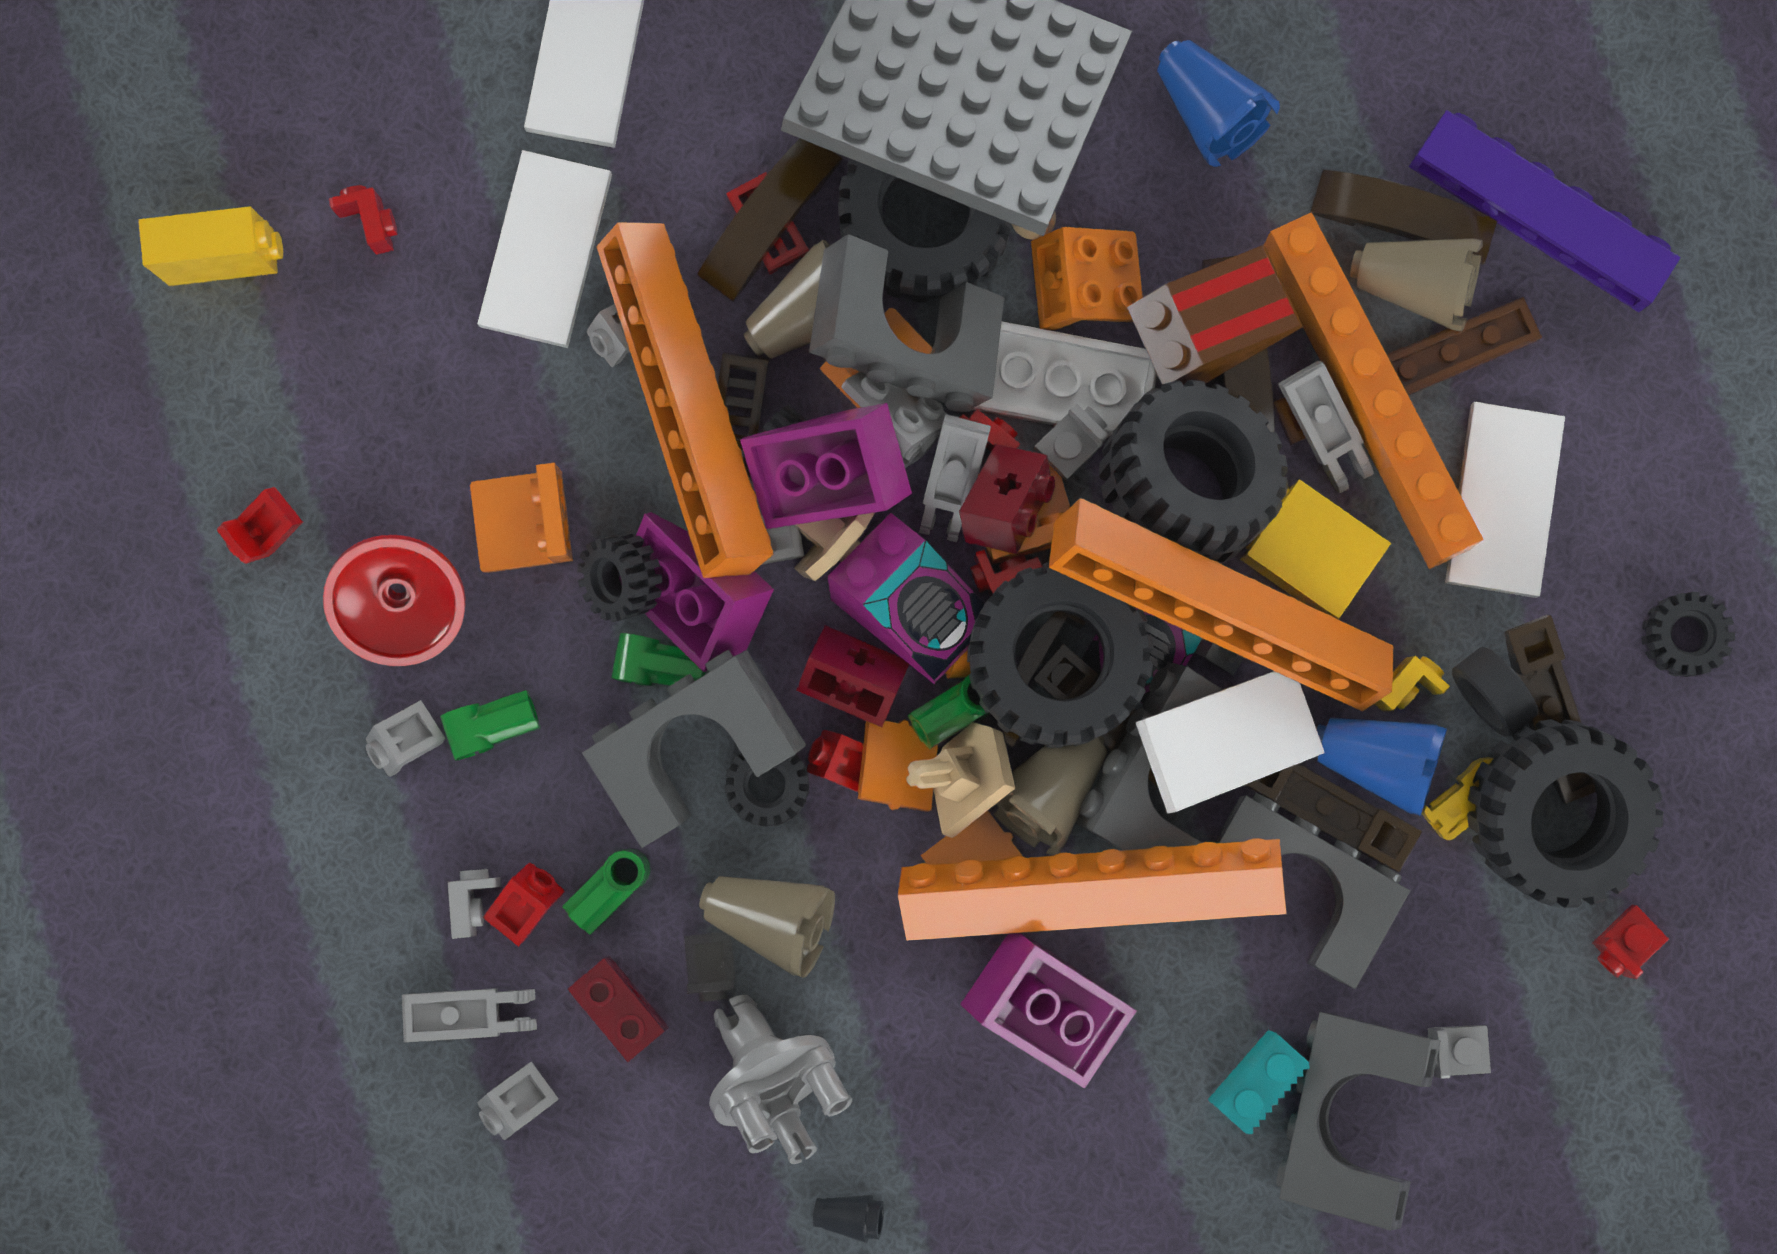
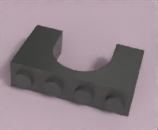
(855, 333)
(630, 757)
(1120, 803)
(1364, 896)
(1315, 1169)

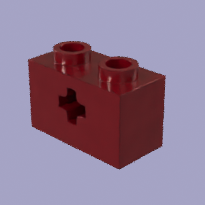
(1007, 499)
(853, 676)
(618, 1008)

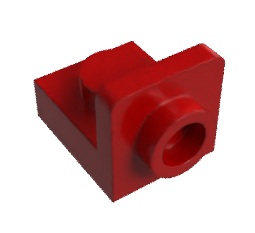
(984, 574)
(836, 759)
(523, 903)
(1629, 943)

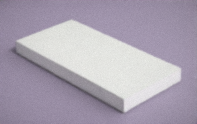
(583, 69)
(544, 249)
(1050, 371)
(1510, 495)
(1229, 739)

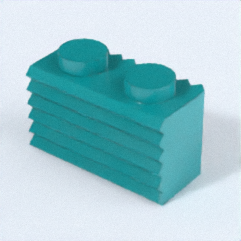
(1259, 1082)

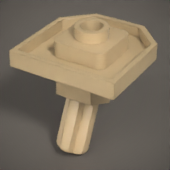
(832, 543)
(966, 776)

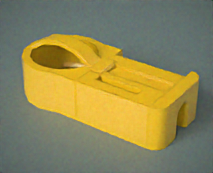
(1450, 809)

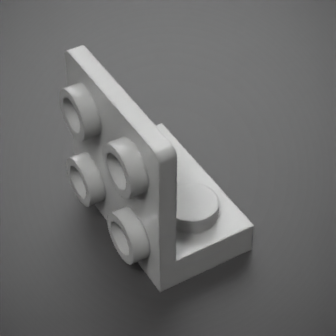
(914, 418)

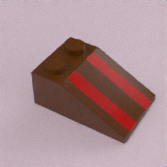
(1215, 317)

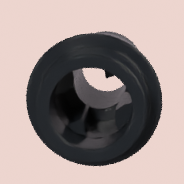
(850, 1216)

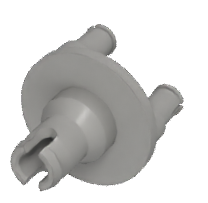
(770, 1081)

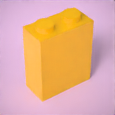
(209, 246)
(1316, 551)

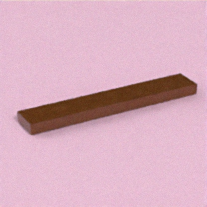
(1447, 354)

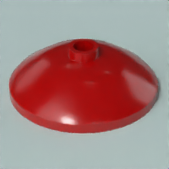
(388, 624)

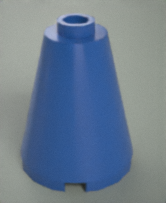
(1215, 101)
(1384, 757)

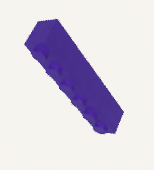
(1545, 211)

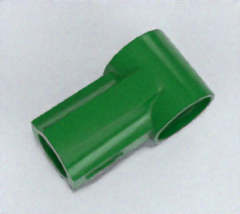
(649, 662)
(946, 715)
(482, 726)
(605, 891)

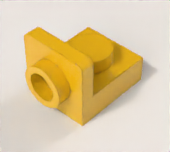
(1406, 676)

